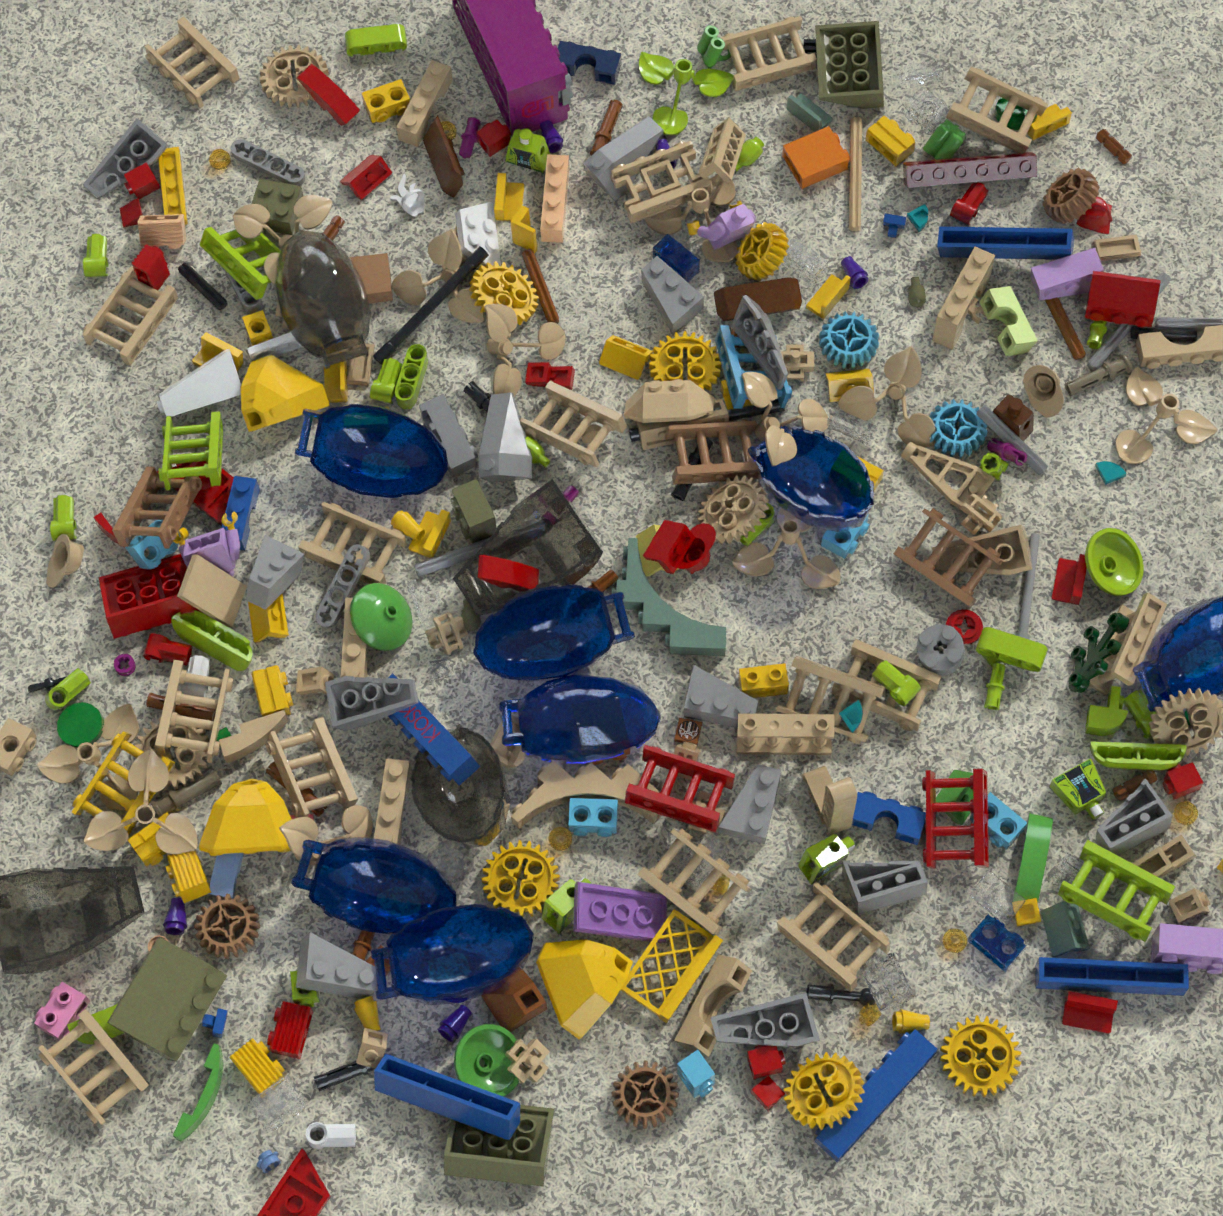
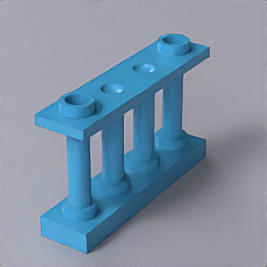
(730, 362)

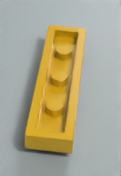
(172, 183)

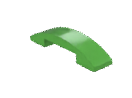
(1034, 856)
(189, 1123)

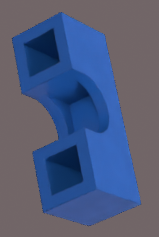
(242, 500)
(907, 819)

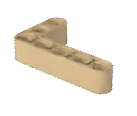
(834, 800)

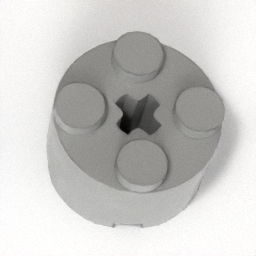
(953, 647)

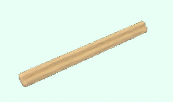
(855, 174)

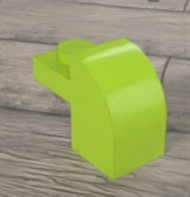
(1109, 719)

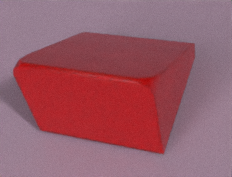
(131, 213)
(767, 1093)

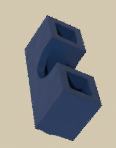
(606, 62)

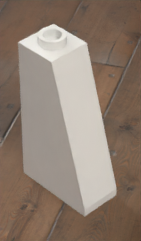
(204, 386)

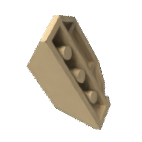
(669, 402)

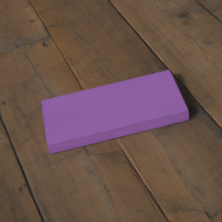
(618, 912)

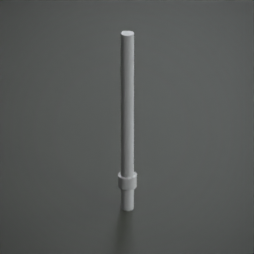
(1028, 588)

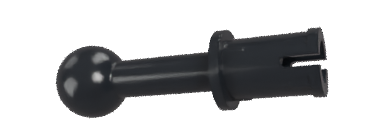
(828, 993)

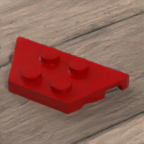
(210, 499)
(298, 1192)

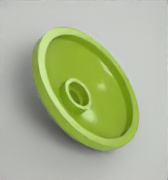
(1114, 561)

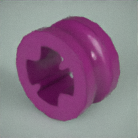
(124, 657)

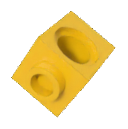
(255, 322)

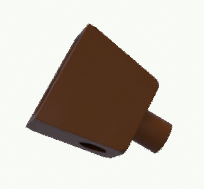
(1016, 416)

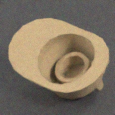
(1044, 379)
(64, 560)

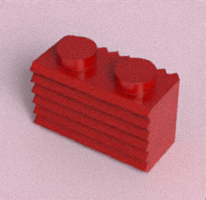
(151, 267)
(290, 1030)

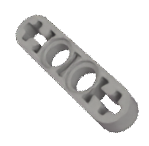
(269, 161)
(339, 584)

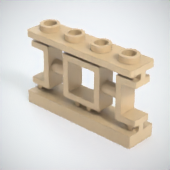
(665, 197)

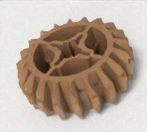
(1071, 195)
(218, 928)
(632, 1112)

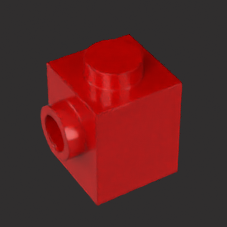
(493, 137)
(141, 181)
(1182, 780)
(765, 1061)

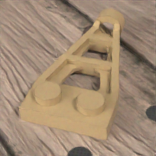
(976, 482)

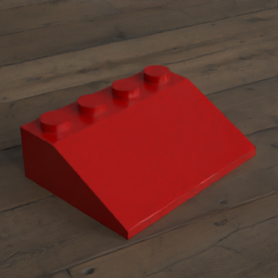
(144, 597)

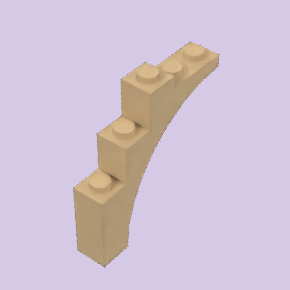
(589, 783)

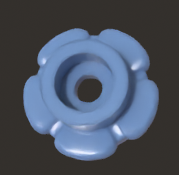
(267, 1159)

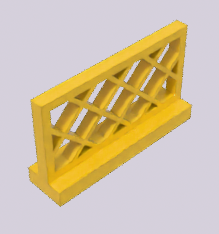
(688, 977)

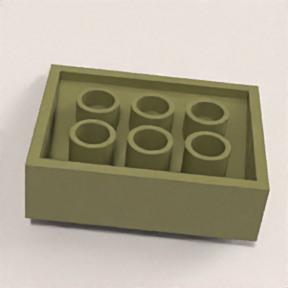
(850, 64)
(167, 999)
(493, 1158)

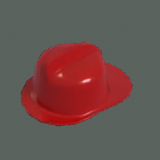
(1097, 218)
(699, 551)

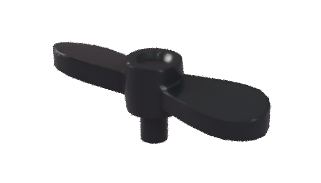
(48, 683)

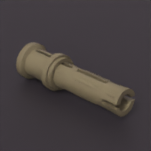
(1108, 372)
(175, 800)

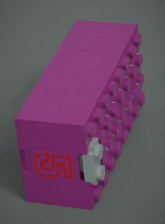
(517, 60)

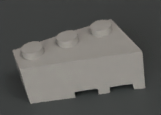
(672, 294)
(715, 700)
(754, 806)
(1135, 821)
(333, 970)

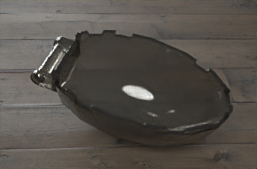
(322, 297)
(469, 812)

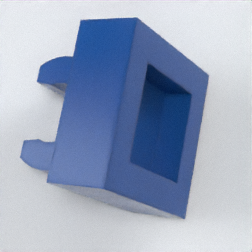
(894, 222)
(216, 1022)

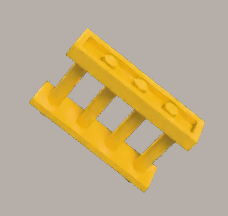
(82, 803)

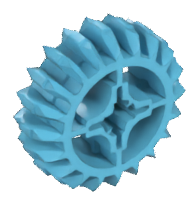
(866, 344)
(977, 431)

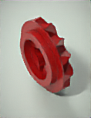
(973, 621)

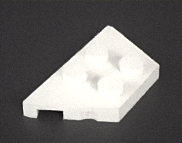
(478, 228)

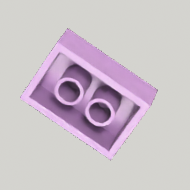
(1188, 945)

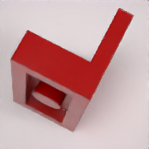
(367, 176)
(669, 545)
(1069, 580)
(1089, 1012)

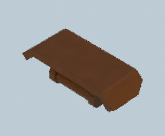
(443, 158)
(771, 295)

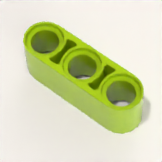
(375, 39)
(411, 367)
(1011, 649)

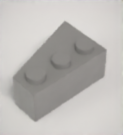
(444, 424)
(273, 572)
(883, 884)

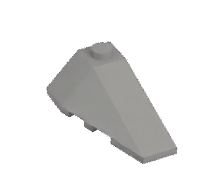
(133, 149)
(624, 149)
(759, 337)
(503, 444)
(362, 700)
(773, 1023)

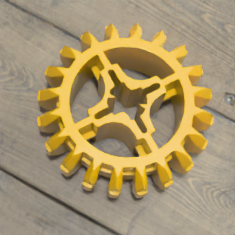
(762, 251)

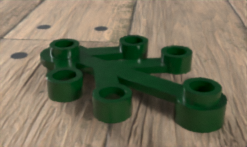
(1096, 653)

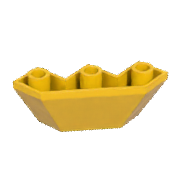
(277, 392)
(246, 821)
(581, 980)

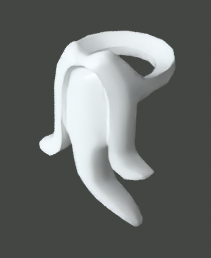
(410, 201)

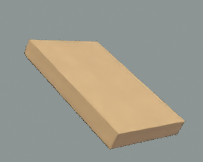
(212, 590)

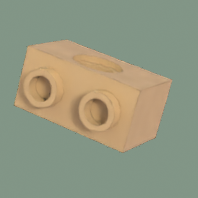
(15, 734)

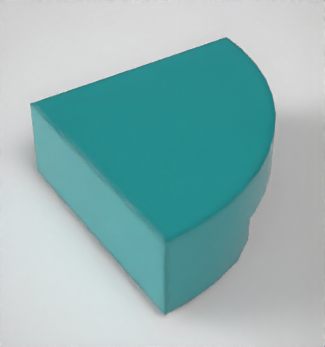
(919, 217)
(1110, 471)
(852, 715)

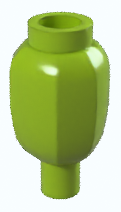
(750, 152)
(537, 452)

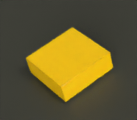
(1028, 913)

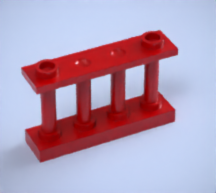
(674, 808)
(978, 830)

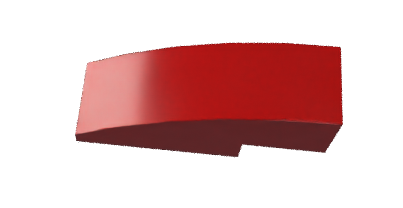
(328, 94)
(507, 573)

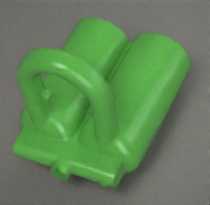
(711, 47)
(945, 141)

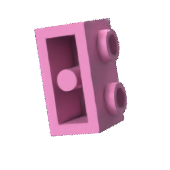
(61, 1009)

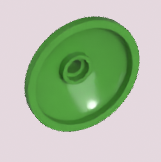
(374, 623)
(490, 1044)

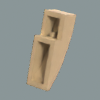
(252, 736)
(1167, 858)

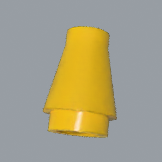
(407, 525)
(368, 1013)
(908, 1021)

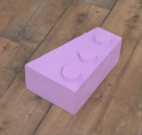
(1066, 275)

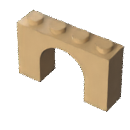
(970, 283)

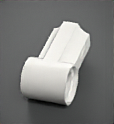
(200, 666)
(334, 1135)

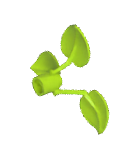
(657, 68)

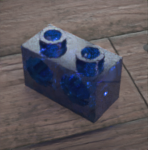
(677, 257)
(993, 946)

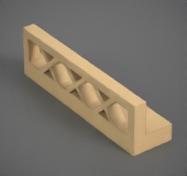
(719, 146)
(654, 434)

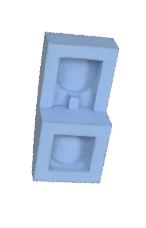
(225, 874)

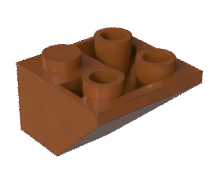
(515, 1002)

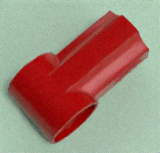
(969, 204)
(162, 649)

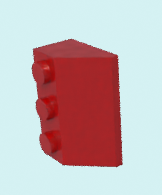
(1122, 299)

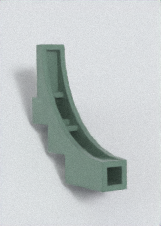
(683, 634)

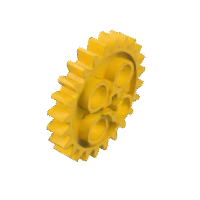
(504, 286)
(706, 365)
(499, 874)
(965, 1072)
(802, 1101)

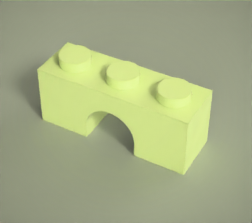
(1004, 306)

